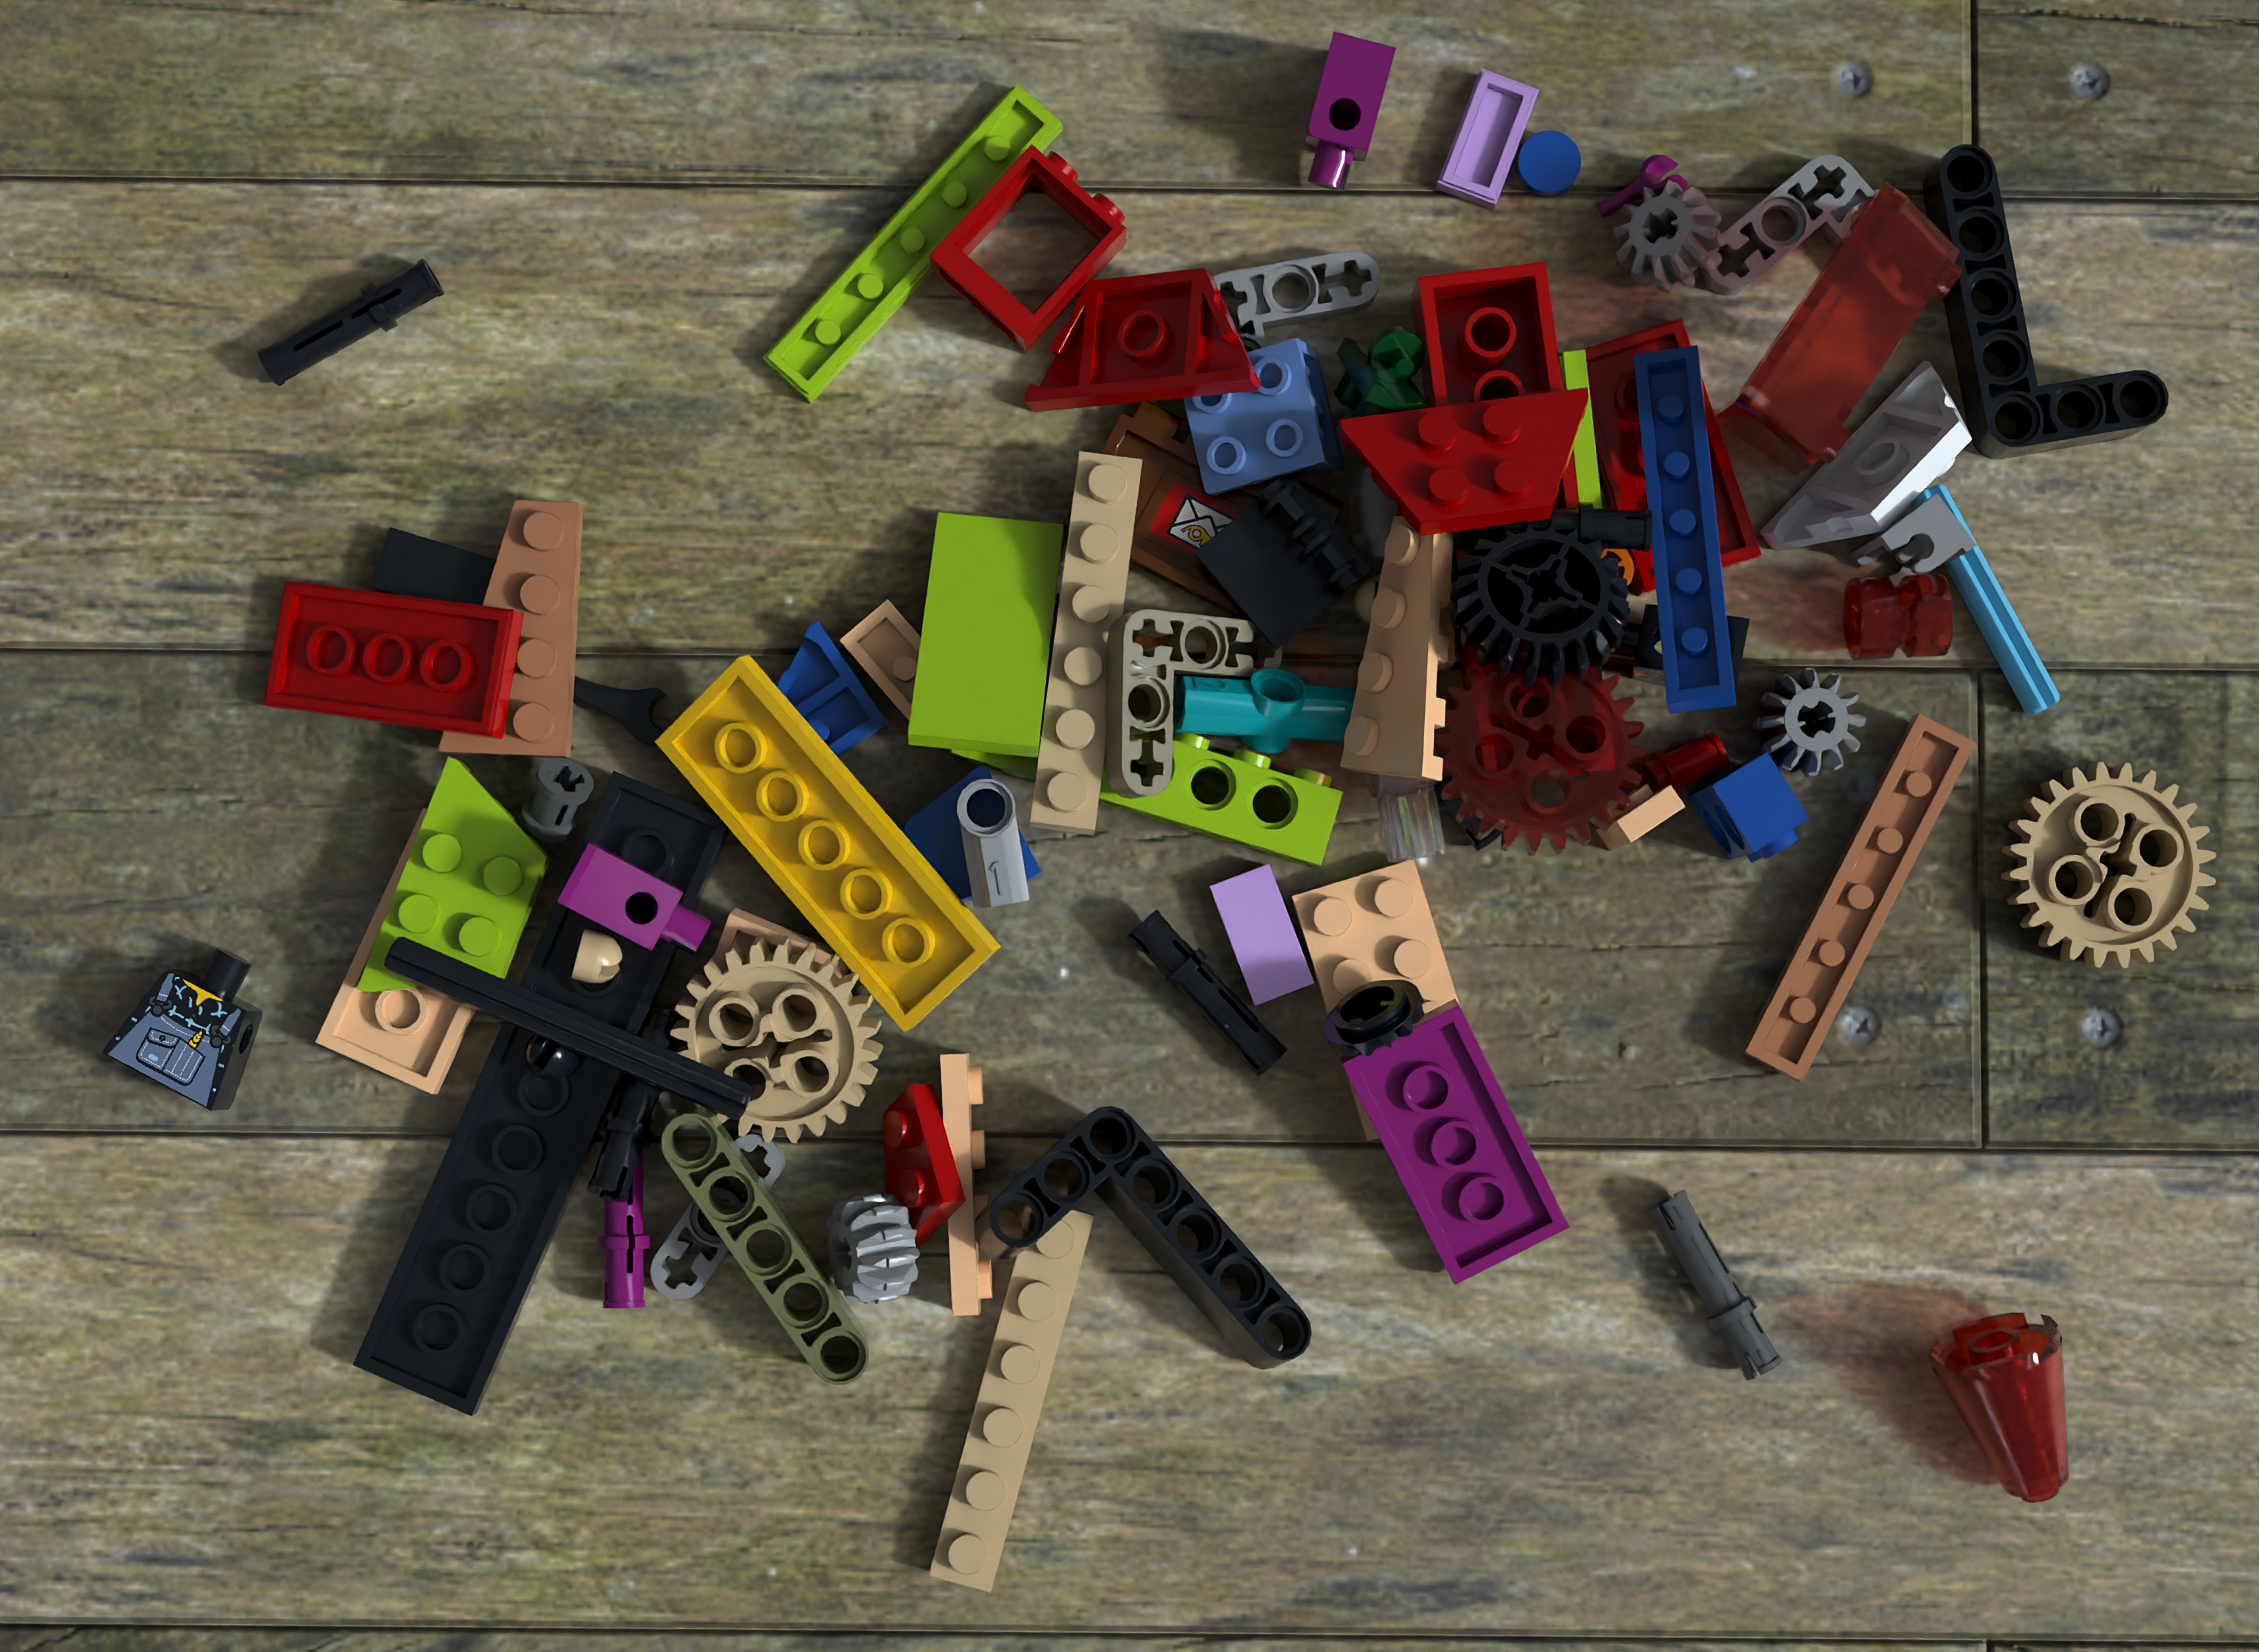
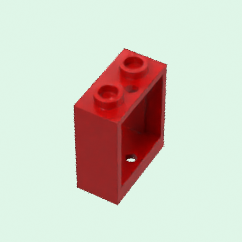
(986, 295)

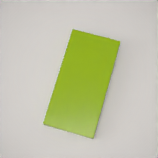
(986, 635)

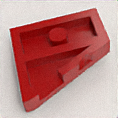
(920, 1161)

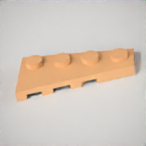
(1398, 674)

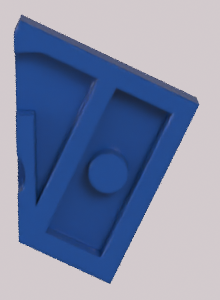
(830, 694)

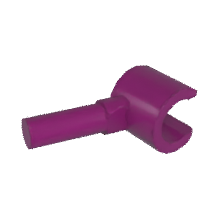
(1650, 176)

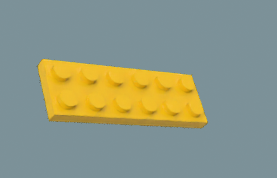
(827, 843)

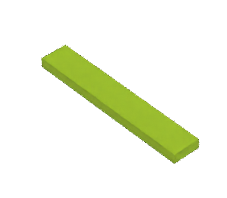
(898, 255)

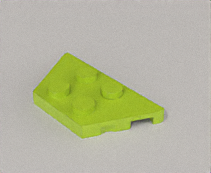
(462, 884)

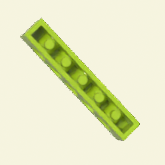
(1297, 838)

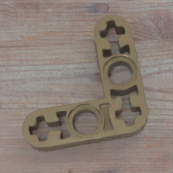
(1154, 672)

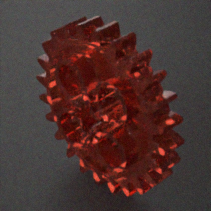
(1505, 796)

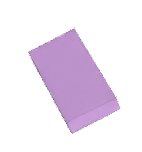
(1487, 139)
(1261, 934)

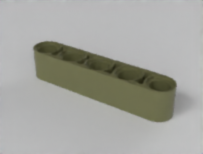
(772, 1275)

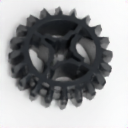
(1562, 635)

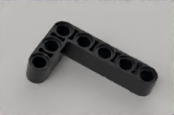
(2007, 335)
(1155, 1228)

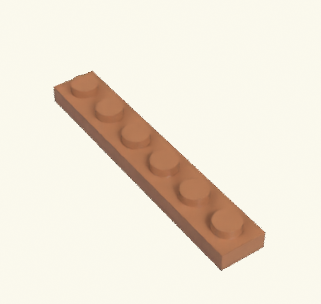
(1858, 897)

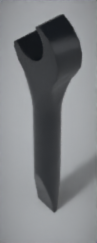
(626, 706)

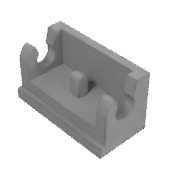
(1919, 540)

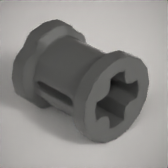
(556, 799)

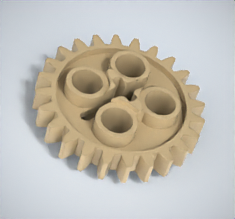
(2159, 891)
(763, 987)

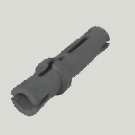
(1717, 1288)

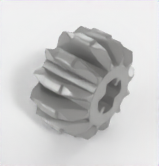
(1673, 213)
(1832, 715)
(871, 1248)

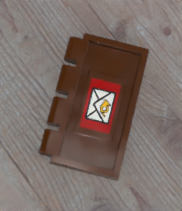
(1174, 509)

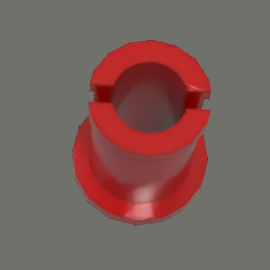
(1686, 763)

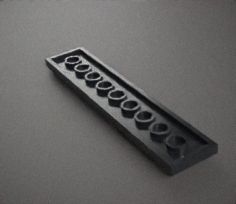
(526, 1134)

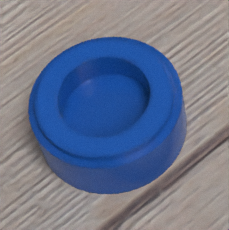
(1548, 163)

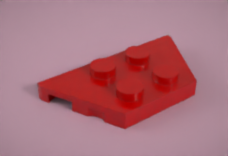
(1145, 343)
(1471, 460)

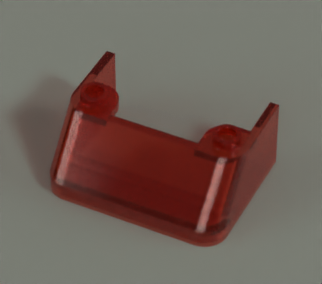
(1843, 332)

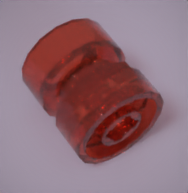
(1900, 616)

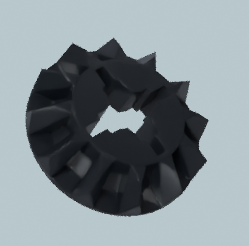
(1373, 1016)

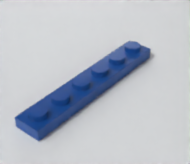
(1684, 531)

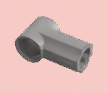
(993, 852)

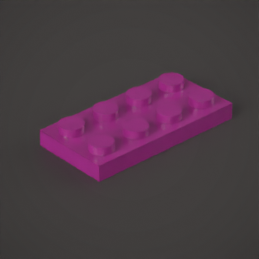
(1456, 1144)

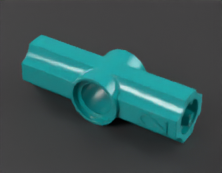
(1262, 711)

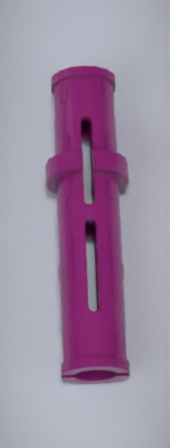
(625, 1246)

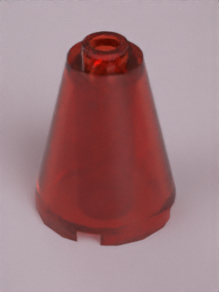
(2011, 1398)

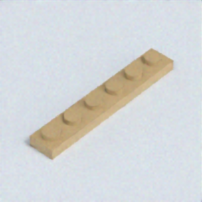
(1088, 605)
(1010, 1405)

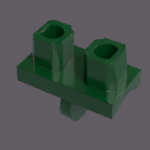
(1383, 378)

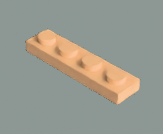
(969, 1276)

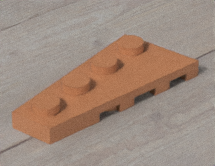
(541, 578)

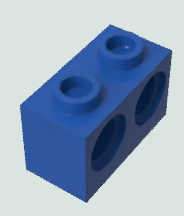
(1750, 810)

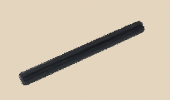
(568, 1028)

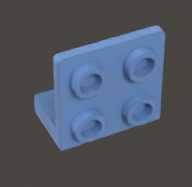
(1269, 430)

